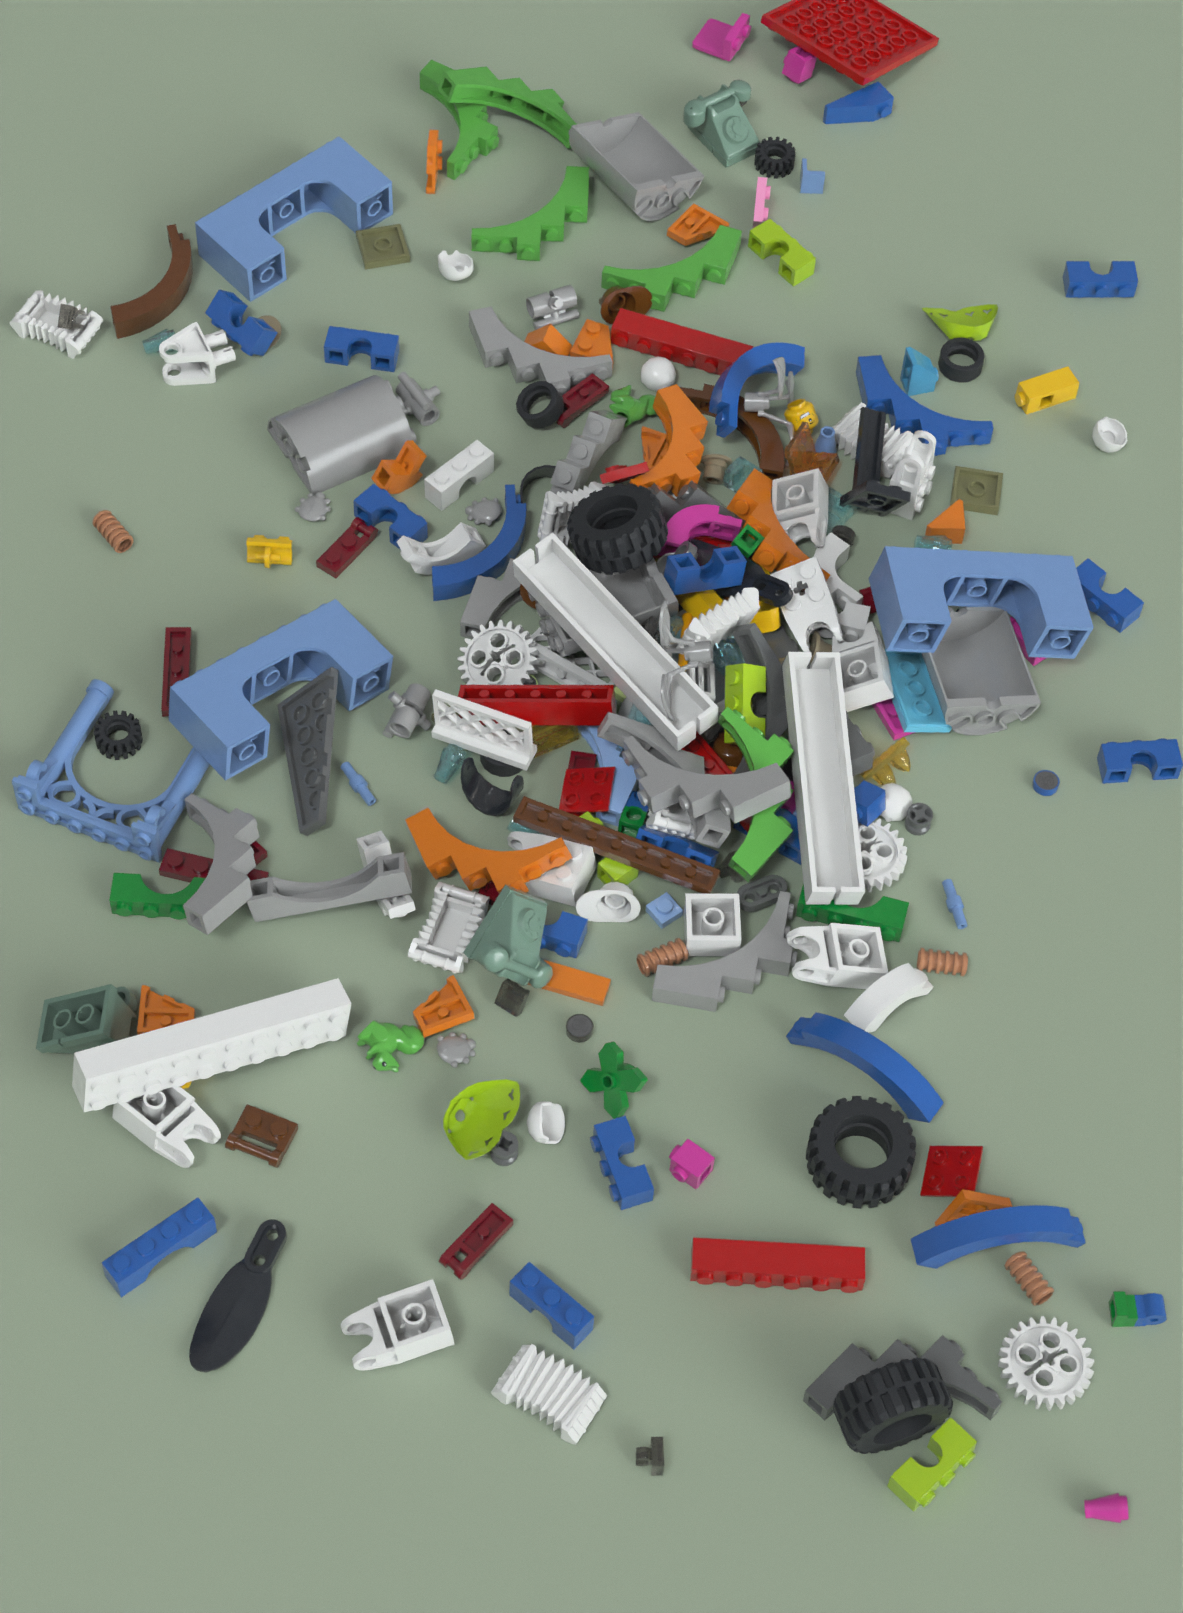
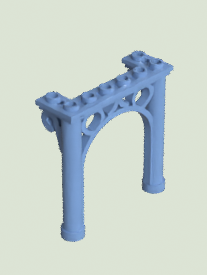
(37, 790)

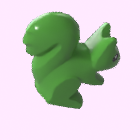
(630, 407)
(385, 1039)

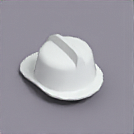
(609, 904)

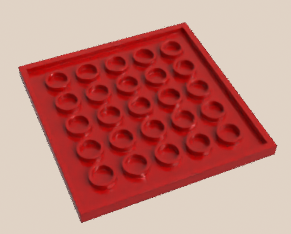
(851, 35)

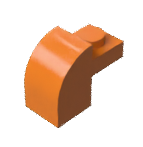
(402, 472)

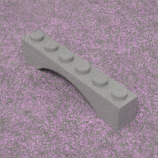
(280, 898)

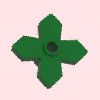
(614, 1079)

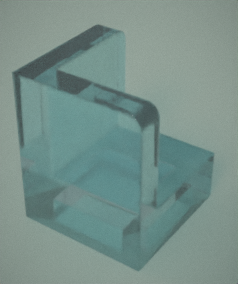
(737, 473)

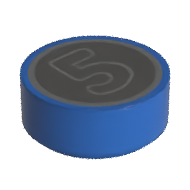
(1045, 783)

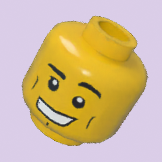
(801, 411)

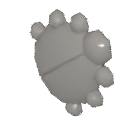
(313, 507)
(483, 511)
(455, 1049)

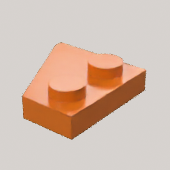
(695, 226)
(592, 341)
(160, 1011)

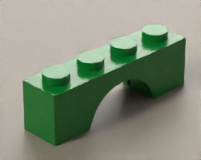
(133, 897)
(886, 913)

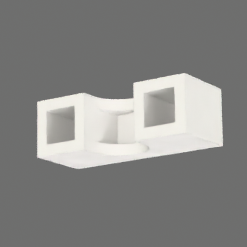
(444, 484)
(852, 622)

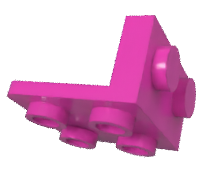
(721, 38)

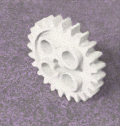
(485, 646)
(881, 843)
(1062, 1384)

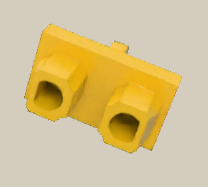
(269, 550)

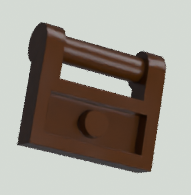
(266, 1129)

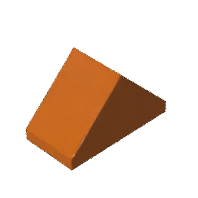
(549, 340)
(949, 523)

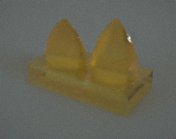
(552, 737)
(896, 756)

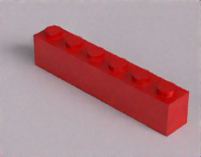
(675, 342)
(545, 703)
(777, 1264)

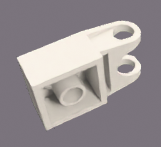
(914, 473)
(802, 505)
(812, 609)
(864, 669)
(561, 883)
(839, 955)
(166, 1122)
(401, 1327)

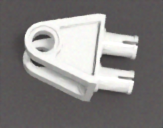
(194, 356)

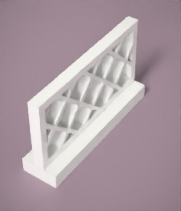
(565, 669)
(473, 736)

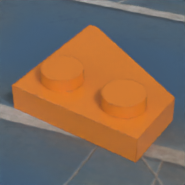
(434, 161)
(653, 446)
(443, 1009)
(970, 1203)

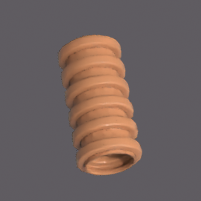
(112, 531)
(665, 955)
(942, 962)
(1029, 1278)

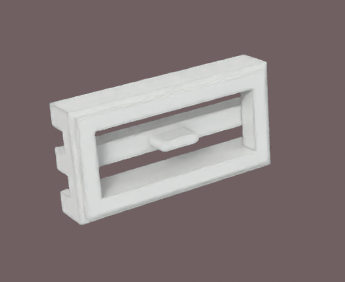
(700, 677)

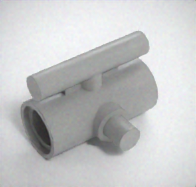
(553, 306)
(417, 400)
(408, 711)

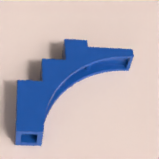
(884, 395)

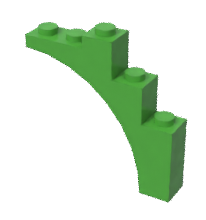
(512, 95)
(475, 132)
(547, 224)
(684, 277)
(766, 830)

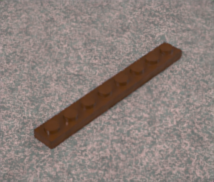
(617, 846)

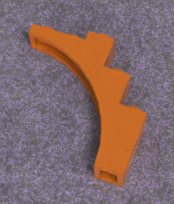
(684, 430)
(755, 507)
(478, 866)

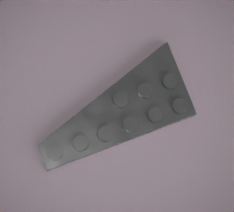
(308, 739)

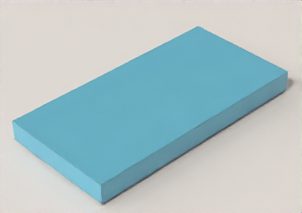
(914, 694)

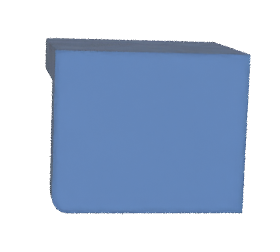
(811, 181)

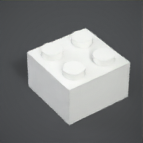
(712, 924)

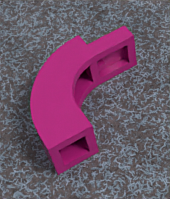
(699, 521)

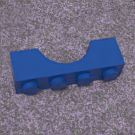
(182, 1229)

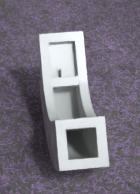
(455, 547)
(831, 558)
(370, 848)
(886, 995)

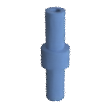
(358, 783)
(954, 904)

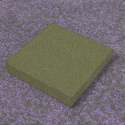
(382, 246)
(977, 489)

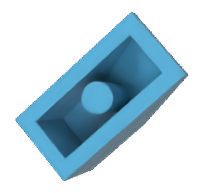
(918, 373)

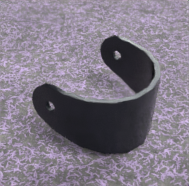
(536, 473)
(484, 795)

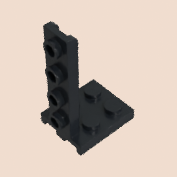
(866, 489)

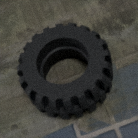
(617, 528)
(868, 1120)
(892, 1405)

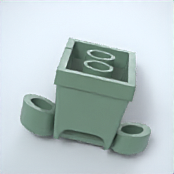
(722, 123)
(511, 939)
(86, 1019)

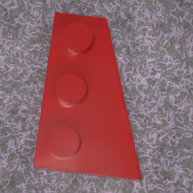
(621, 473)

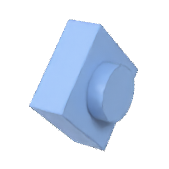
(664, 910)

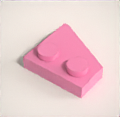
(762, 193)

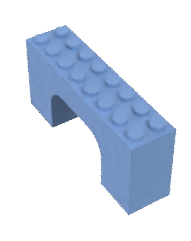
(329, 180)
(1036, 589)
(216, 702)

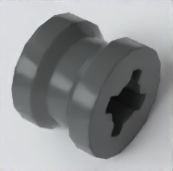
(917, 812)
(502, 1155)

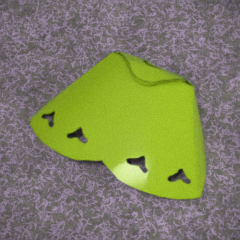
(964, 326)
(482, 1116)

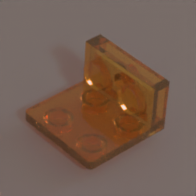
(803, 457)

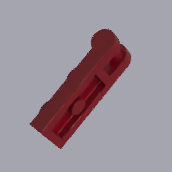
(581, 398)
(346, 548)
(476, 1240)

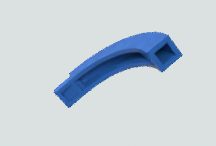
(753, 362)
(459, 578)
(874, 1058)
(996, 1228)

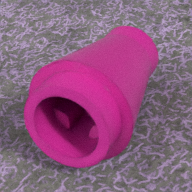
(1107, 1508)

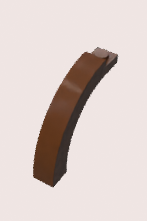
(164, 298)
(755, 428)

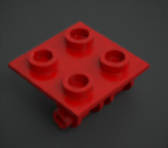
(587, 790)
(951, 1170)

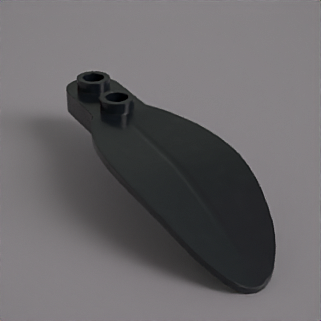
(771, 589)
(237, 1302)

